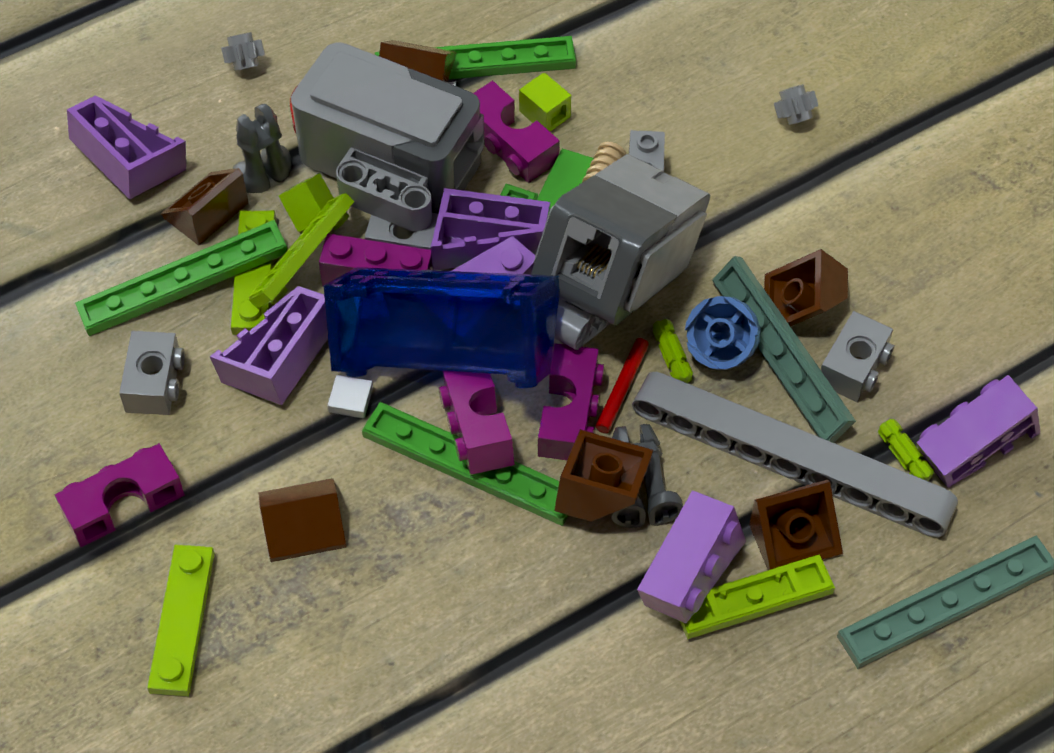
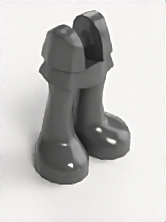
(274, 158)
(662, 504)

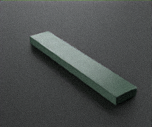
(787, 354)
(946, 602)

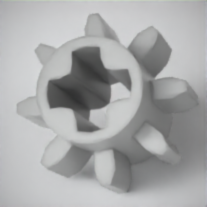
(243, 51)
(796, 104)

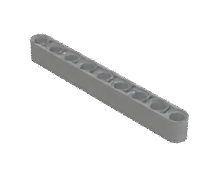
(795, 454)

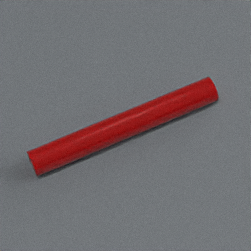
(622, 385)

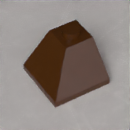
(807, 286)
(601, 476)

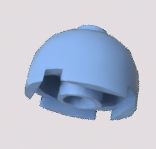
(722, 332)

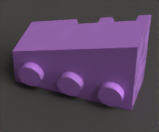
(277, 349)
(979, 430)

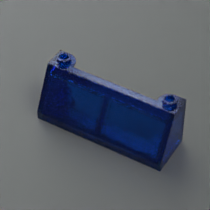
(443, 322)

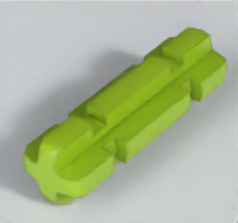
(672, 350)
(905, 450)

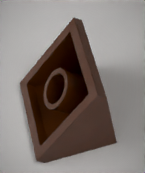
(421, 58)
(208, 204)
(302, 520)
(796, 525)

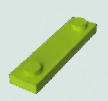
(273, 287)
(243, 311)
(760, 595)
(181, 620)

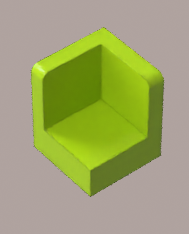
(545, 102)
(306, 200)

